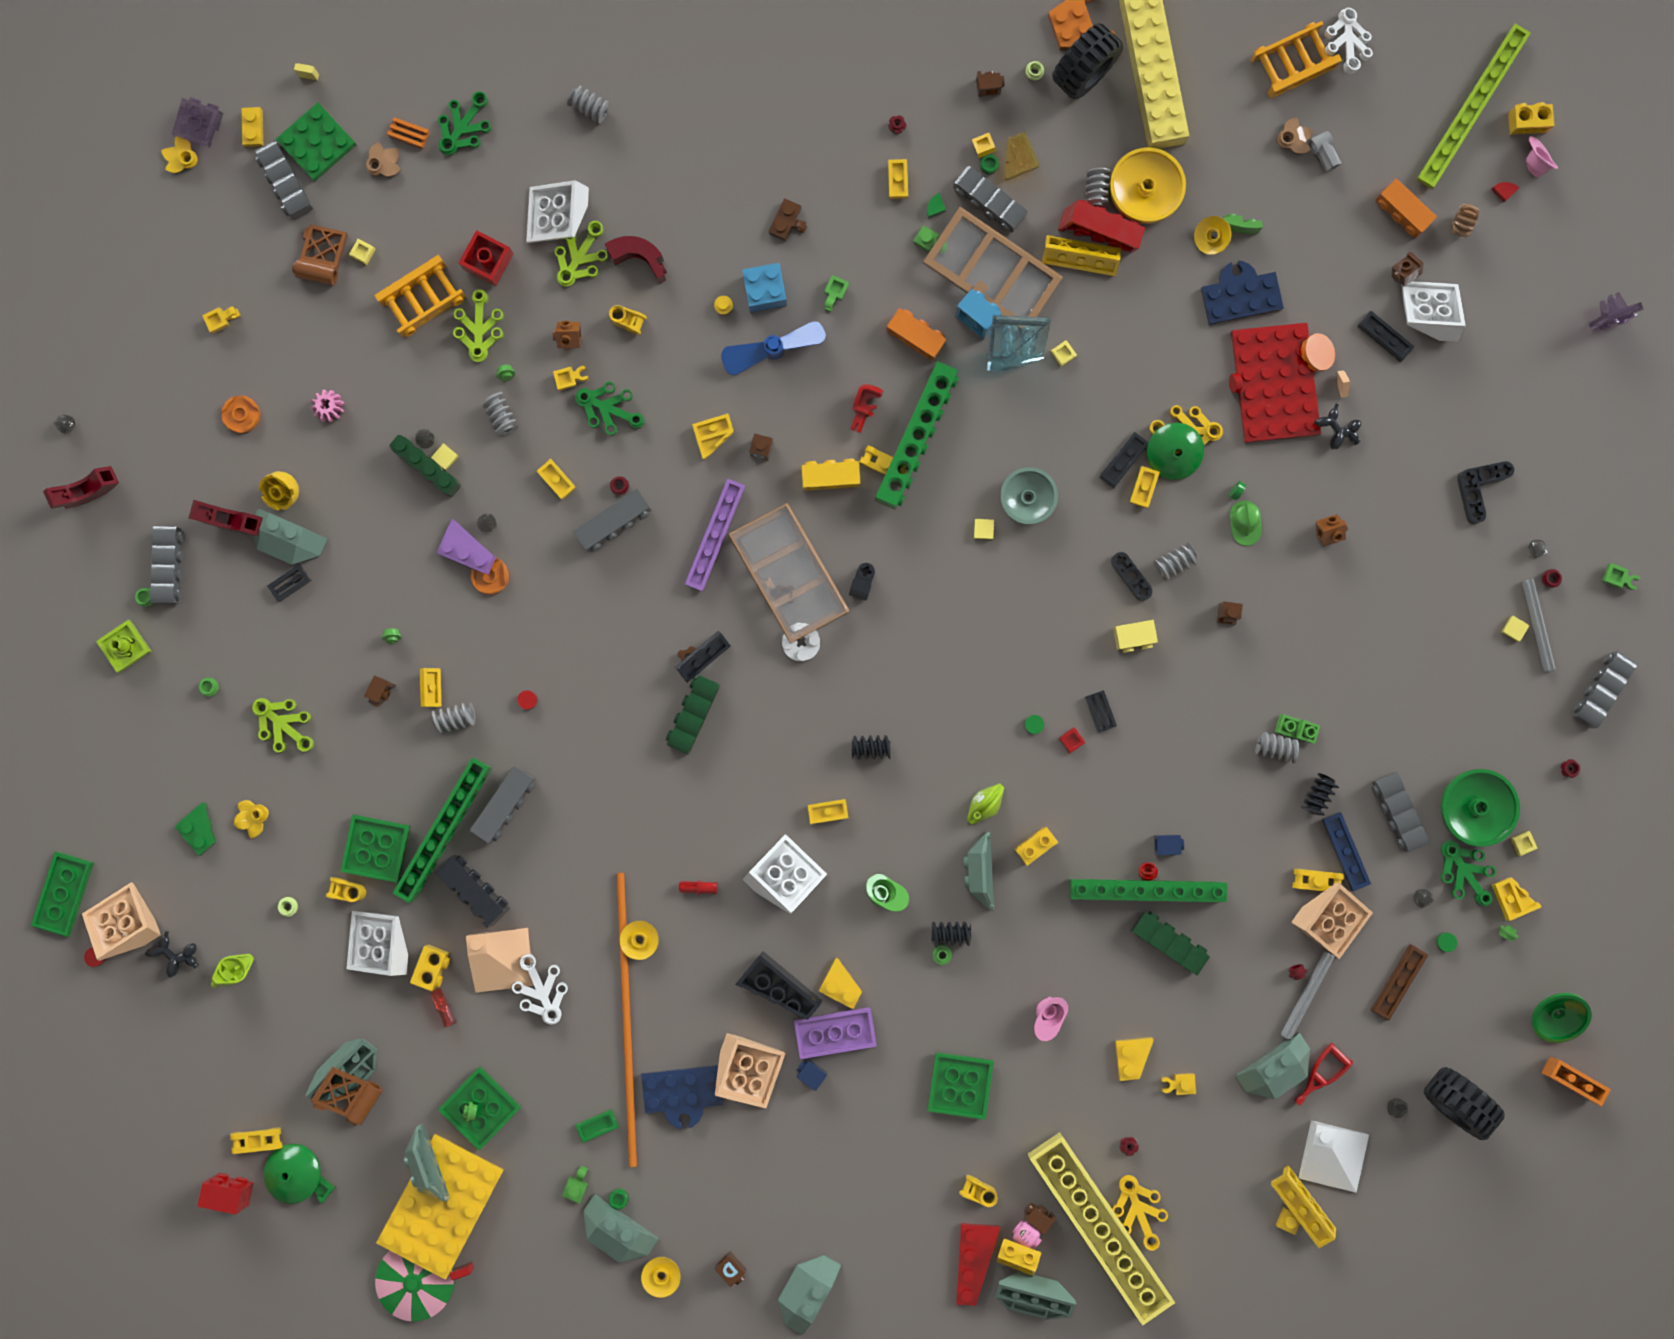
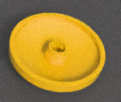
(1148, 169)

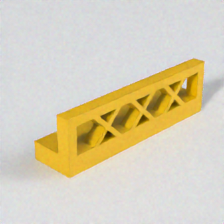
(1081, 256)
(1304, 1207)

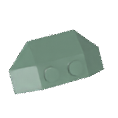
(287, 540)
(980, 871)
(353, 1057)
(1277, 1069)
(424, 1166)
(616, 1232)
(807, 1292)
(1035, 1296)

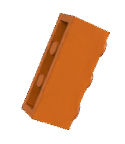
(1405, 208)
(916, 334)
(1576, 1081)

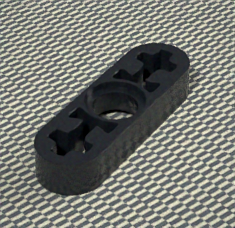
(1144, 584)

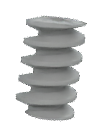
(588, 104)
(1096, 186)
(498, 415)
(1176, 561)
(455, 718)
(1278, 746)

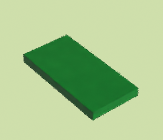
(62, 894)

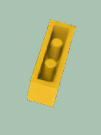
(830, 475)

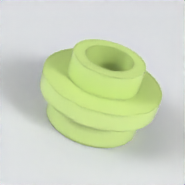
(1037, 66)
(282, 906)

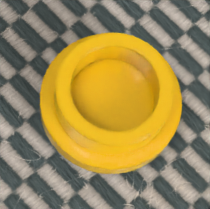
(723, 305)

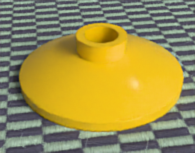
(1204, 231)
(632, 947)
(661, 1286)

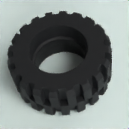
(1087, 61)
(1464, 1103)

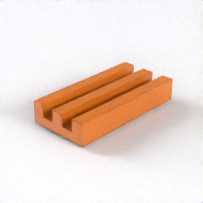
(393, 127)

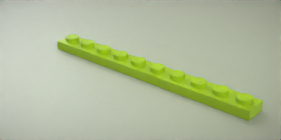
(1473, 106)

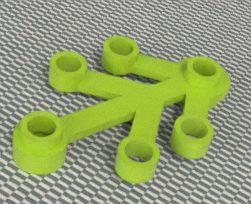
(579, 257)
(479, 328)
(281, 723)

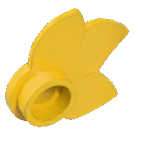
(177, 156)
(248, 817)

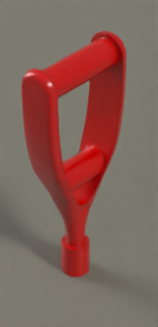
(1318, 1078)

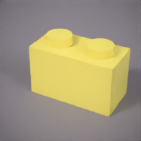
(1135, 635)

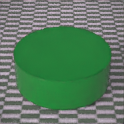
(989, 164)
(1237, 490)
(1034, 724)
(1446, 942)
(618, 1198)

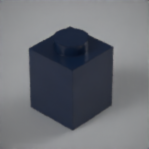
(1168, 844)
(811, 1074)

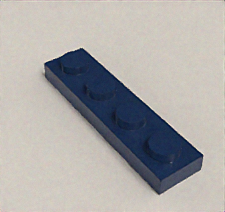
(1346, 851)

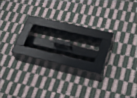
(303, 574)
(1108, 710)

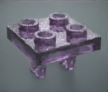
(1615, 312)

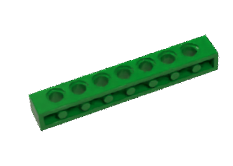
(940, 373)
(442, 830)
(1147, 890)

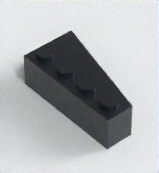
(473, 890)
(777, 985)

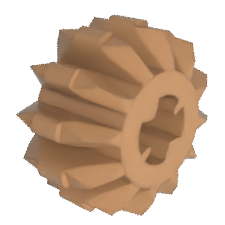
(1465, 220)

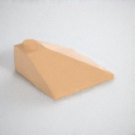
(1333, 919)
(120, 923)
(497, 957)
(747, 1071)

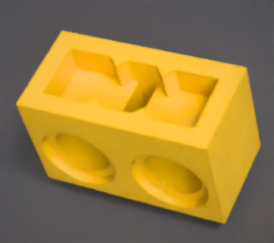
(1532, 123)
(1035, 846)
(426, 965)
(1018, 1257)

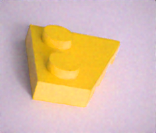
(712, 433)
(1513, 899)
(840, 985)
(1132, 1057)

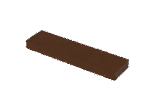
(1399, 982)

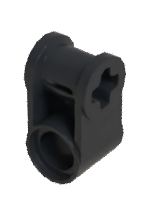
(861, 585)

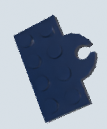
(1241, 295)
(680, 1093)

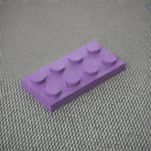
(835, 1033)

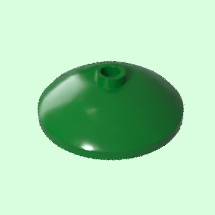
(1162, 450)
(1561, 1017)
(302, 1172)

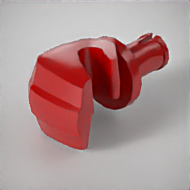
(862, 410)

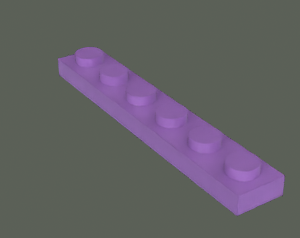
(715, 535)

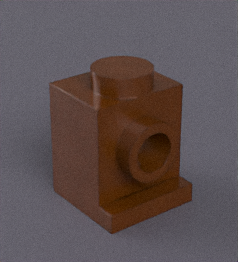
(989, 83)
(1407, 269)
(1229, 612)
(378, 690)
(1039, 1217)

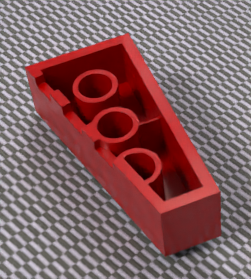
(1102, 226)

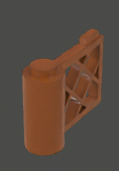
(313, 267)
(358, 1105)

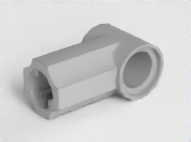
(1323, 147)

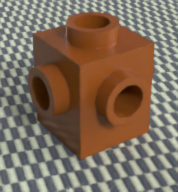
(567, 334)
(1331, 530)

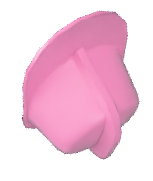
(1539, 160)
(1050, 1017)

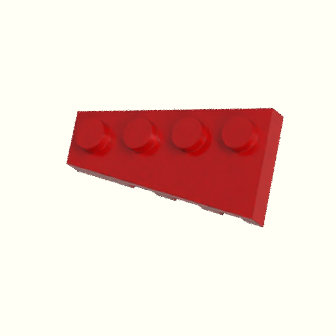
(975, 1252)

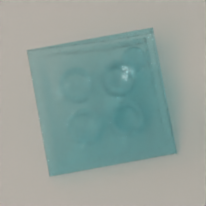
(1016, 341)

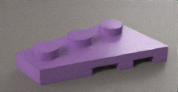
(465, 549)

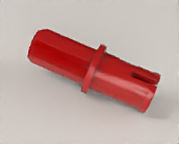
(698, 887)

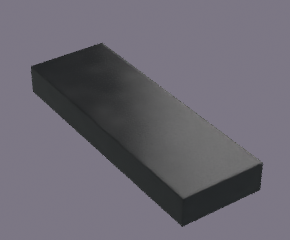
(1385, 336)
(1124, 460)
(702, 656)

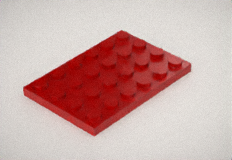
(1277, 383)

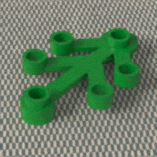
(462, 126)
(606, 407)
(1465, 870)

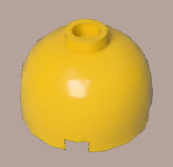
(279, 490)

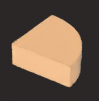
(1343, 384)

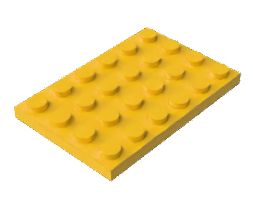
(435, 1230)

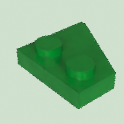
(197, 829)

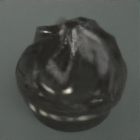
(65, 423)
(424, 438)
(486, 523)
(1537, 548)
(1423, 898)
(1397, 1107)

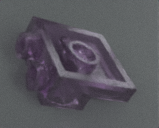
(197, 121)

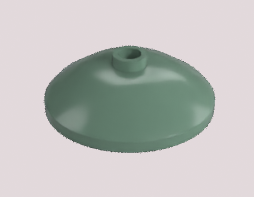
(1035, 484)

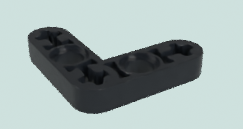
(1476, 481)

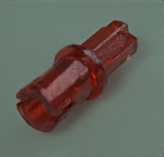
(443, 1007)

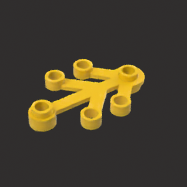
(1205, 430)
(1138, 1208)

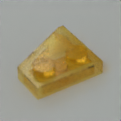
(1019, 156)

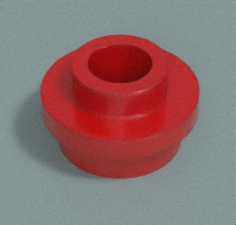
(1148, 871)

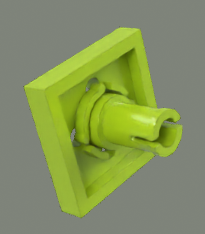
(118, 648)

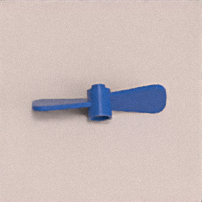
(743, 356)

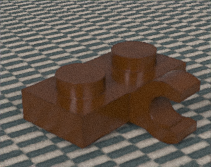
(786, 220)

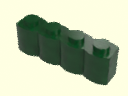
(422, 463)
(693, 714)
(1170, 943)

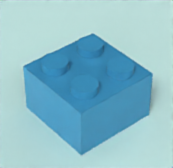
(764, 287)
(977, 313)

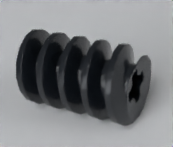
(871, 747)
(1320, 795)
(951, 933)

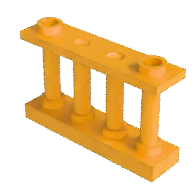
(1296, 78)
(419, 277)

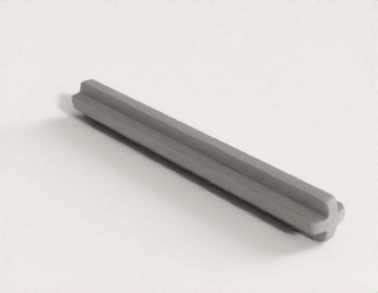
(1538, 625)
(1307, 995)

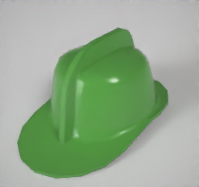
(1245, 523)
(887, 893)

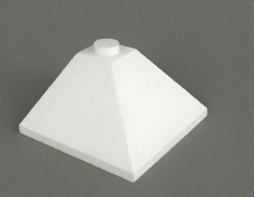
(555, 210)
(1434, 309)
(785, 875)
(377, 944)
(1333, 1156)

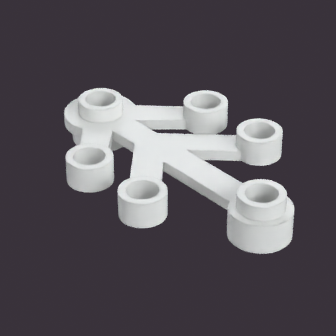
(1348, 18)
(541, 992)

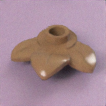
(1297, 137)
(385, 159)

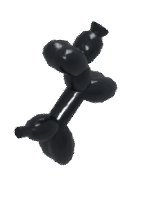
(1340, 433)
(173, 964)

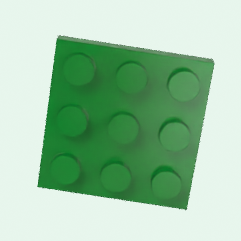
(316, 141)
(375, 848)
(960, 1085)
(493, 1111)

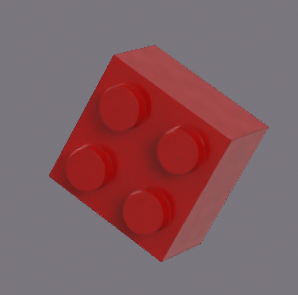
(486, 258)
(225, 1193)

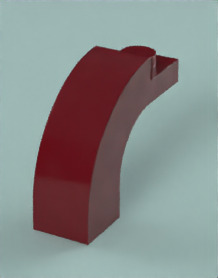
(637, 247)
(91, 487)
(225, 518)

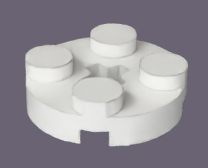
(802, 653)

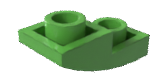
(1237, 225)
(1297, 728)

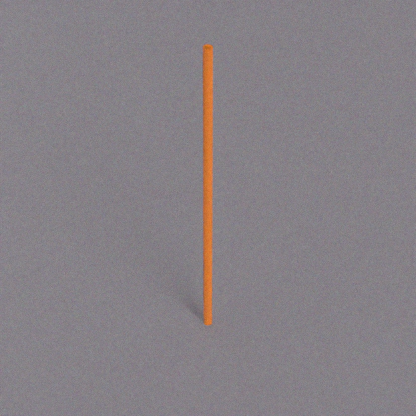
(626, 1026)

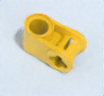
(631, 319)
(342, 890)
(977, 1191)

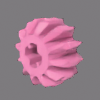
(334, 403)

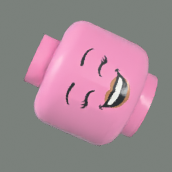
(1026, 1235)

